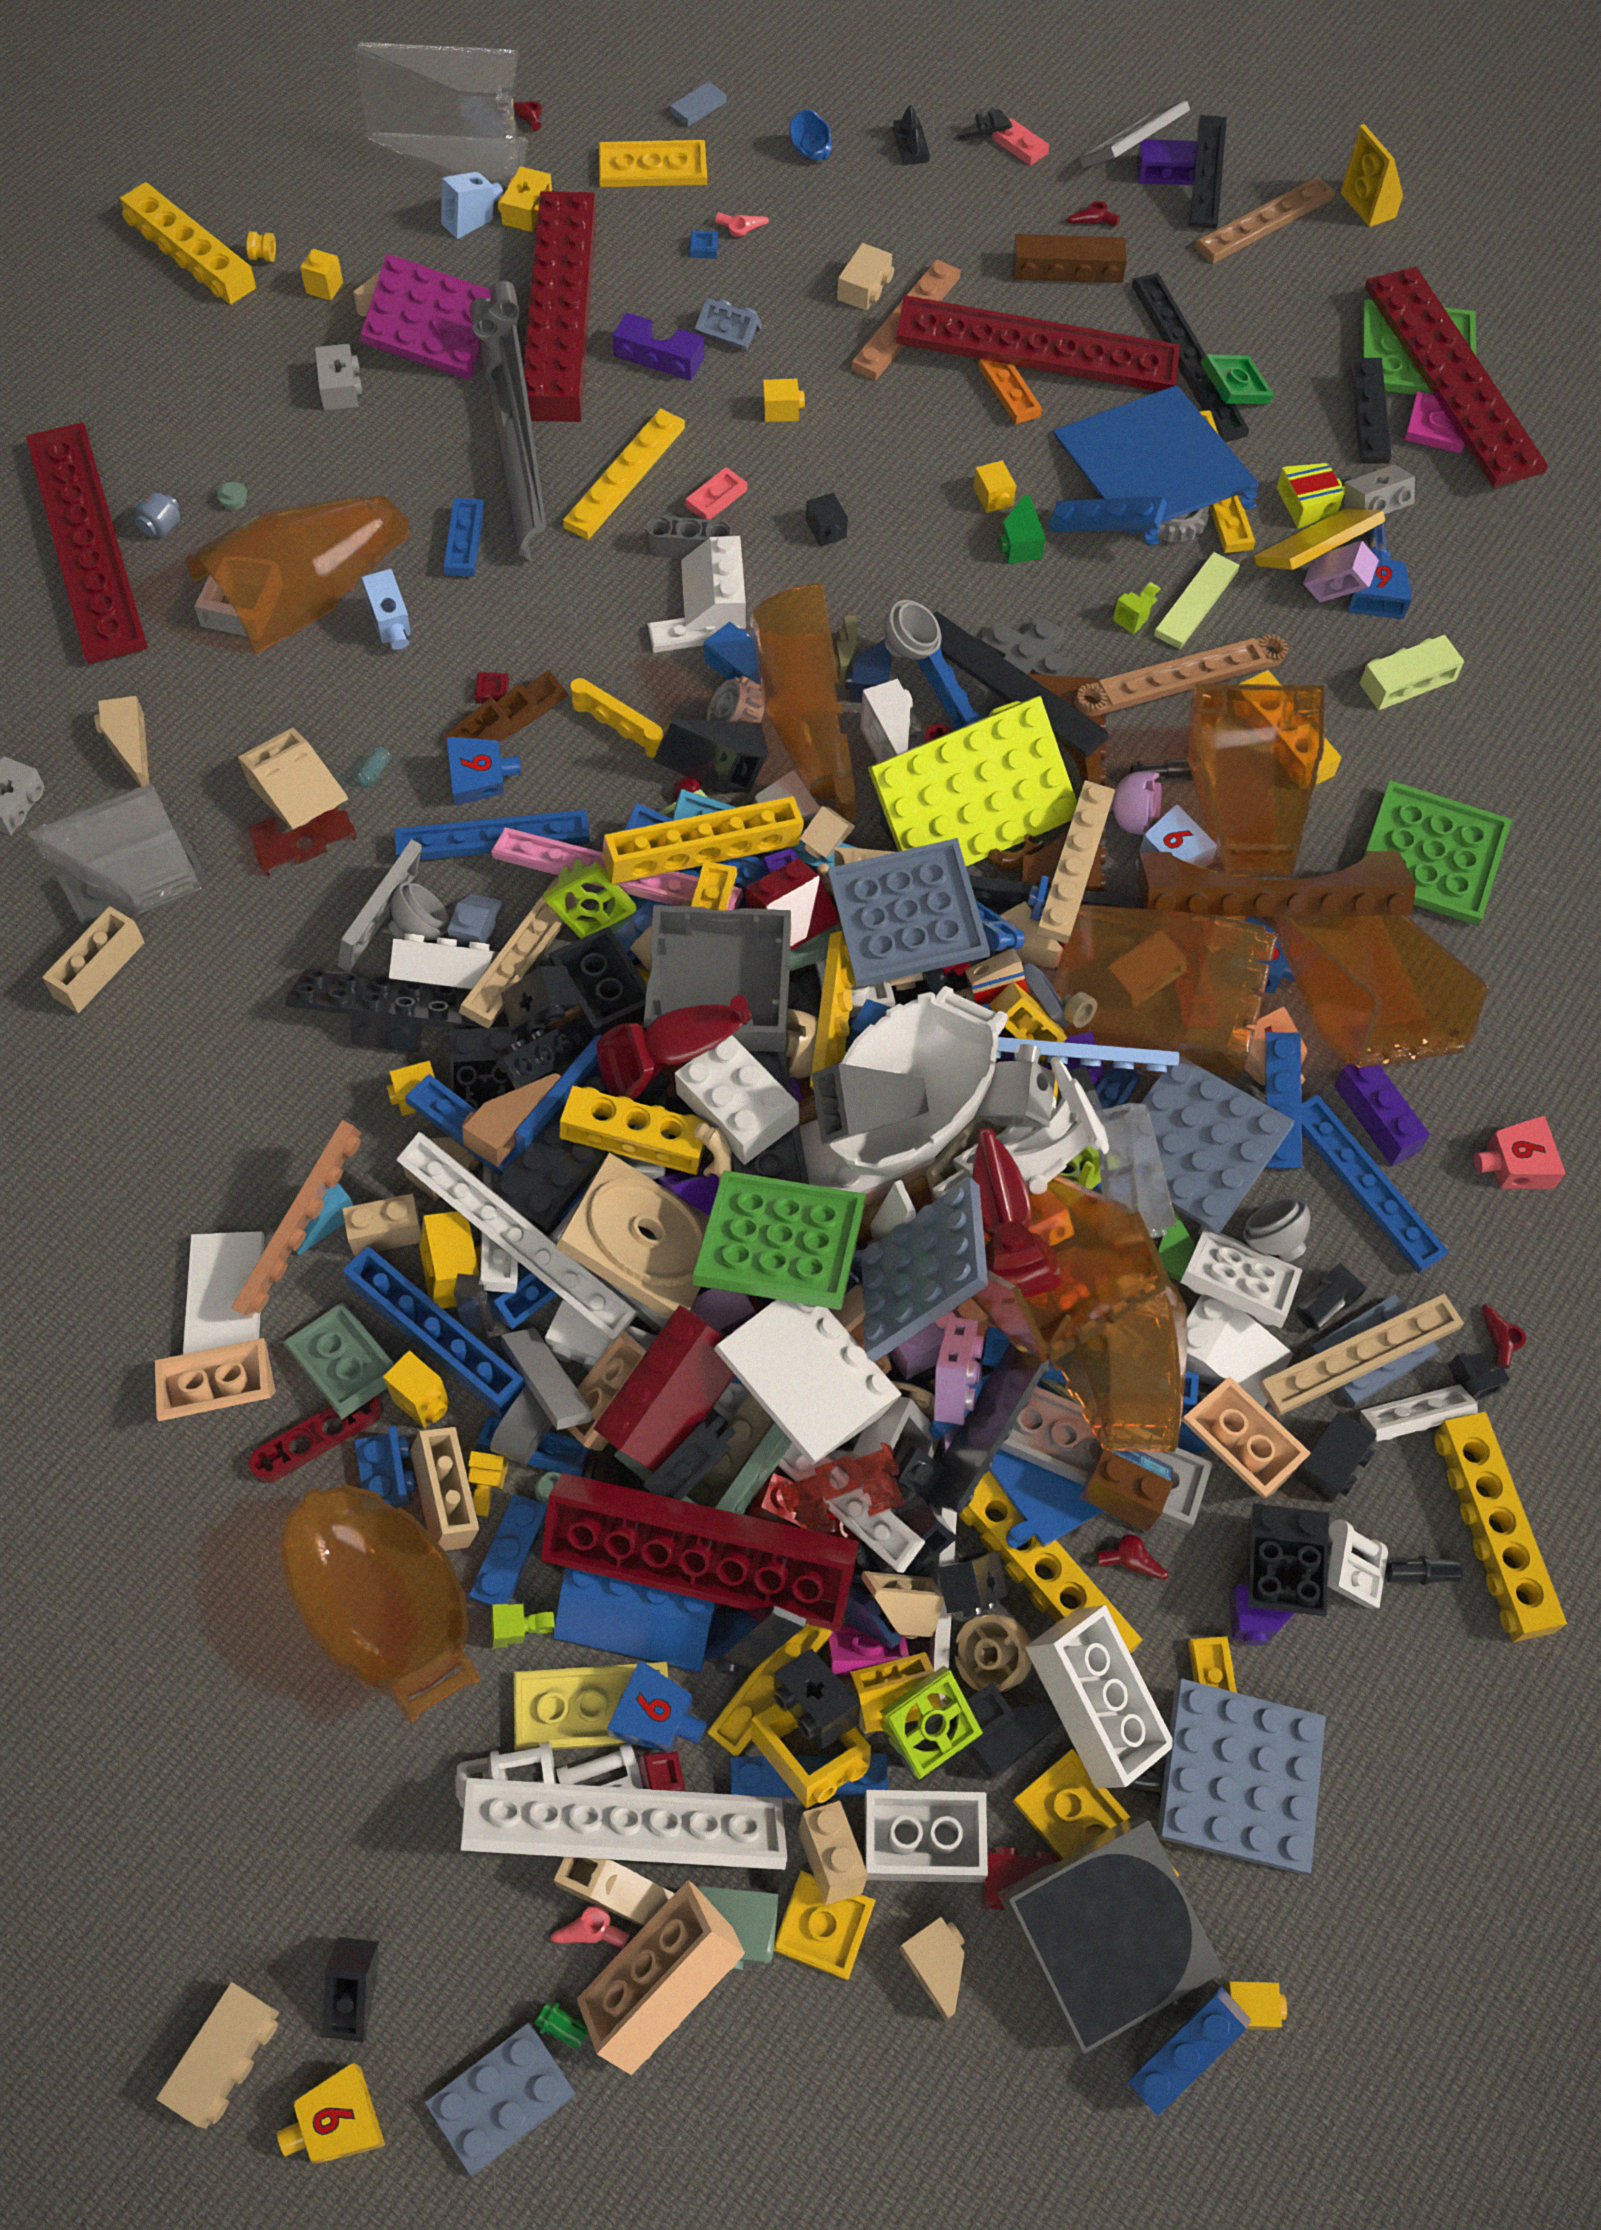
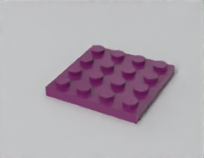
(423, 316)

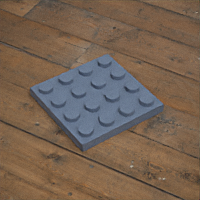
(908, 912)
(1211, 1141)
(923, 1269)
(1242, 1777)

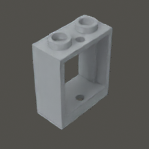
(215, 614)
(904, 1419)

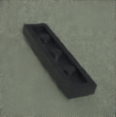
(1208, 171)
(1371, 410)

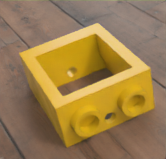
(823, 1783)

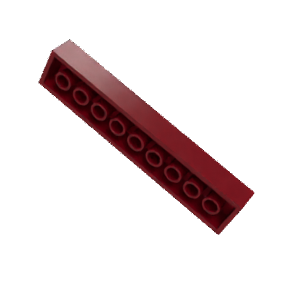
(560, 306)

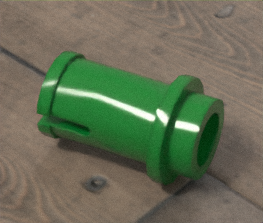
(561, 2025)

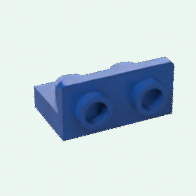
(384, 1468)

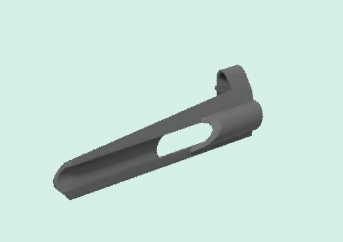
(495, 325)

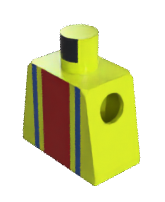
(1311, 492)

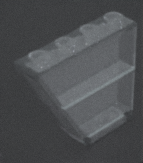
(122, 850)
(1133, 1166)

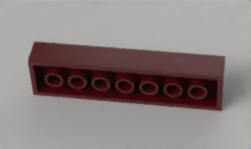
(698, 1550)

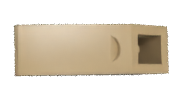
(612, 1887)

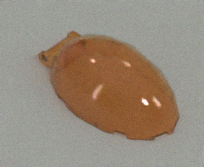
(377, 1596)

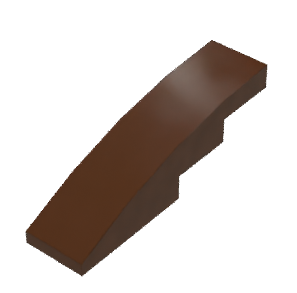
(512, 711)

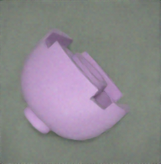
(1137, 801)

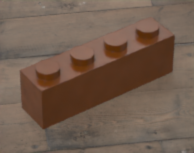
(1069, 258)

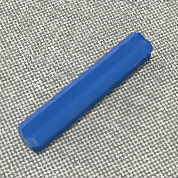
(1377, 542)

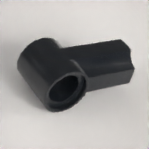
(1336, 1291)

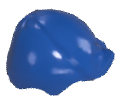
(810, 135)

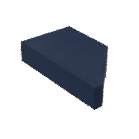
(864, 1614)

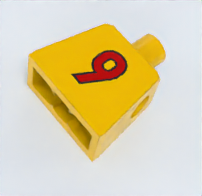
(334, 2119)

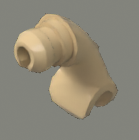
(718, 1145)

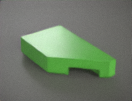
(1176, 1250)

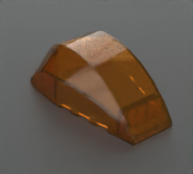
(1255, 770)
(1134, 1376)

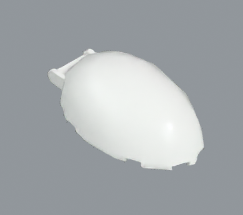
(954, 1051)

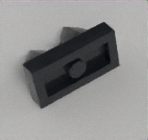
(911, 138)

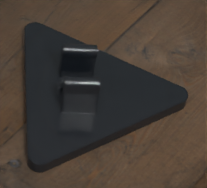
(993, 122)

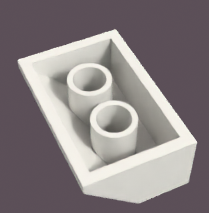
(714, 584)

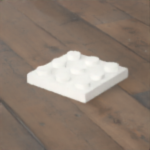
(1242, 1277)

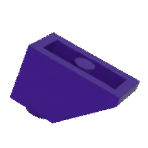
(694, 1189)
(1251, 1623)

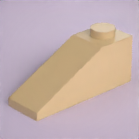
(124, 730)

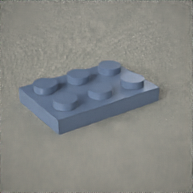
(1376, 1380)
(500, 2099)

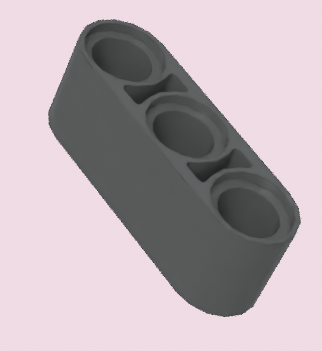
(680, 536)
(521, 1428)

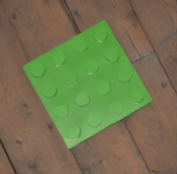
(1398, 369)
(1445, 847)
(780, 1240)

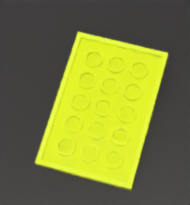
(978, 784)

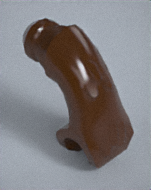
(1008, 860)

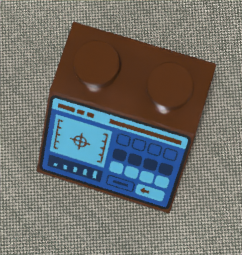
(1128, 1486)

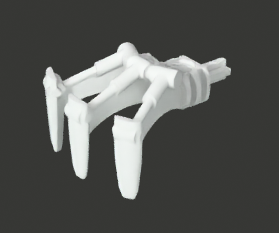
(1046, 1150)

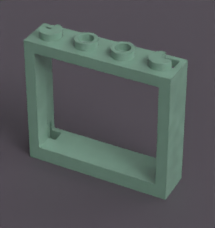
(748, 1480)

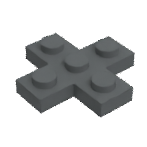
(1032, 650)

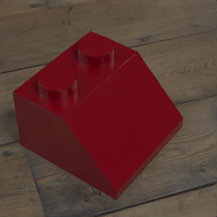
(799, 890)

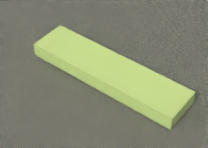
(1196, 600)

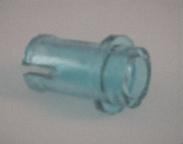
(370, 772)

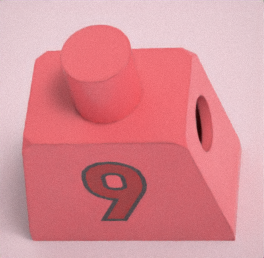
(1522, 1156)

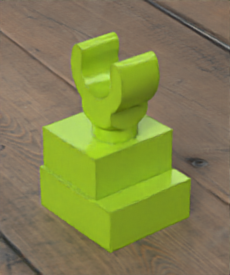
(1134, 610)
(510, 1625)

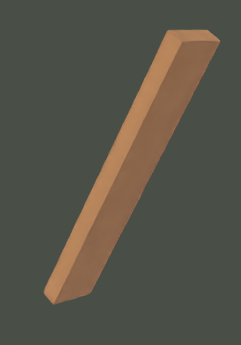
(1264, 220)

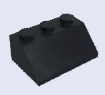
(603, 982)

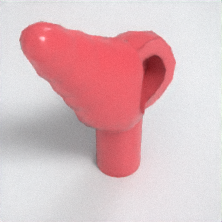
(740, 224)
(591, 1928)

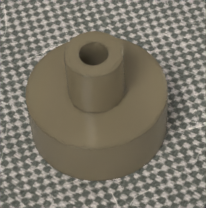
(1079, 1008)

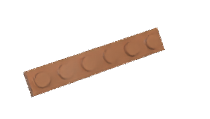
(881, 347)
(291, 1230)

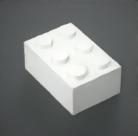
(738, 1097)
(925, 1836)

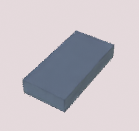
(698, 104)
(1045, 993)

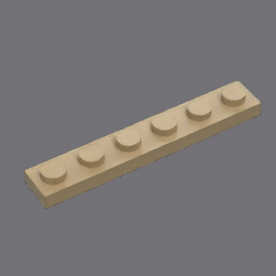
(1075, 862)
(514, 960)
(1361, 1354)

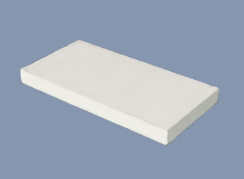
(215, 1277)

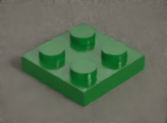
(1237, 379)

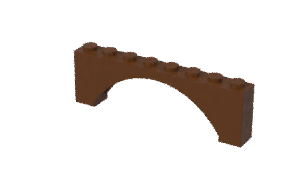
(1046, 860)
(1369, 888)

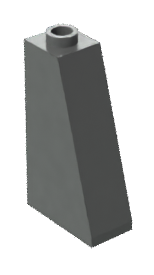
(864, 1099)

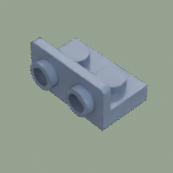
(727, 323)

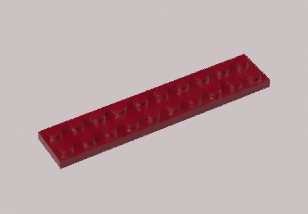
(1037, 344)
(1456, 377)
(86, 543)

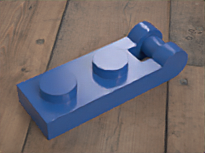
(999, 931)

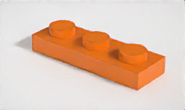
(1011, 390)

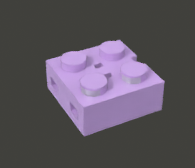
(957, 1370)

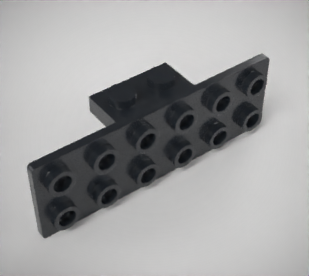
(380, 1009)

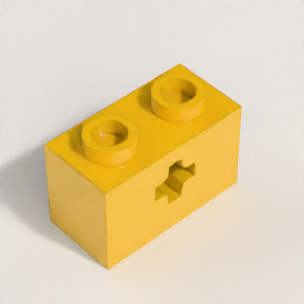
(521, 199)
(1026, 1016)
(417, 1390)
(884, 1683)

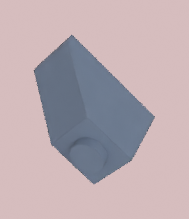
(474, 920)

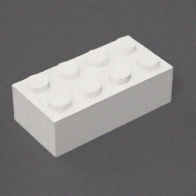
(1100, 1697)

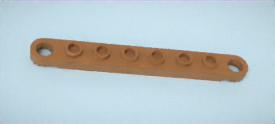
(1180, 675)

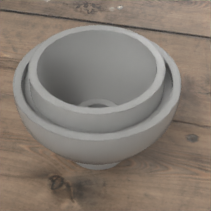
(911, 631)
(417, 913)
(1279, 1228)

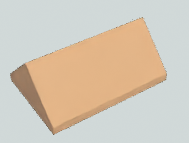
(213, 1379)
(604, 1383)
(1246, 1437)

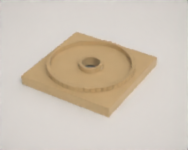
(609, 1243)

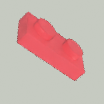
(1022, 143)
(716, 494)

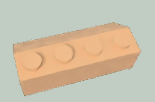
(658, 1978)

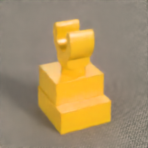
(486, 1472)

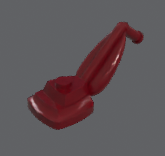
(635, 1057)
(1006, 1216)

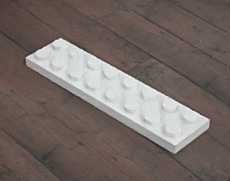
(623, 1824)

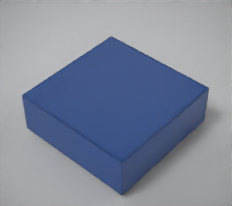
(703, 244)

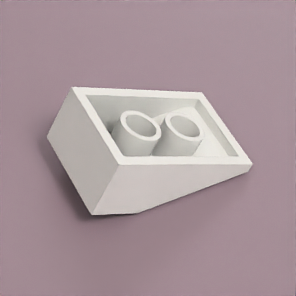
(886, 719)
(1234, 1345)

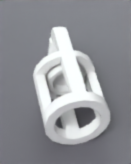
(495, 1766)

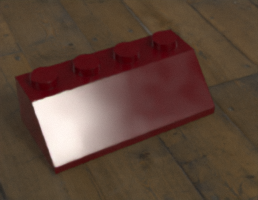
(668, 1391)

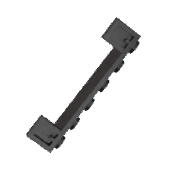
(977, 1441)

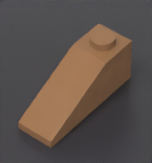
(493, 1127)

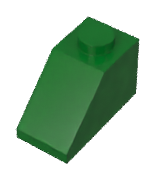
(1022, 534)

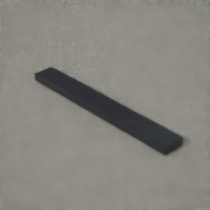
(1175, 329)
(1015, 685)

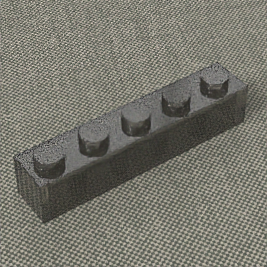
(474, 1305)

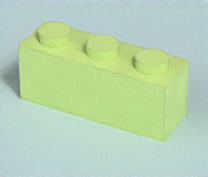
(1411, 672)

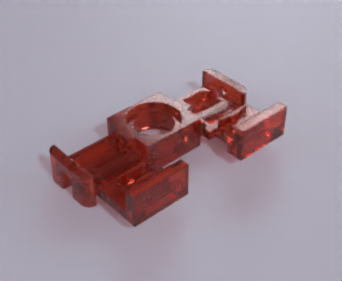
(276, 850)
(874, 1478)

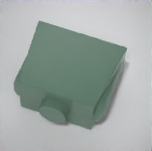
(752, 1918)

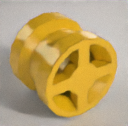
(261, 246)

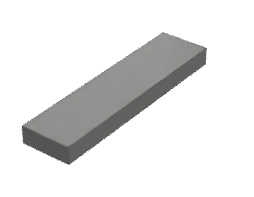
(546, 1378)

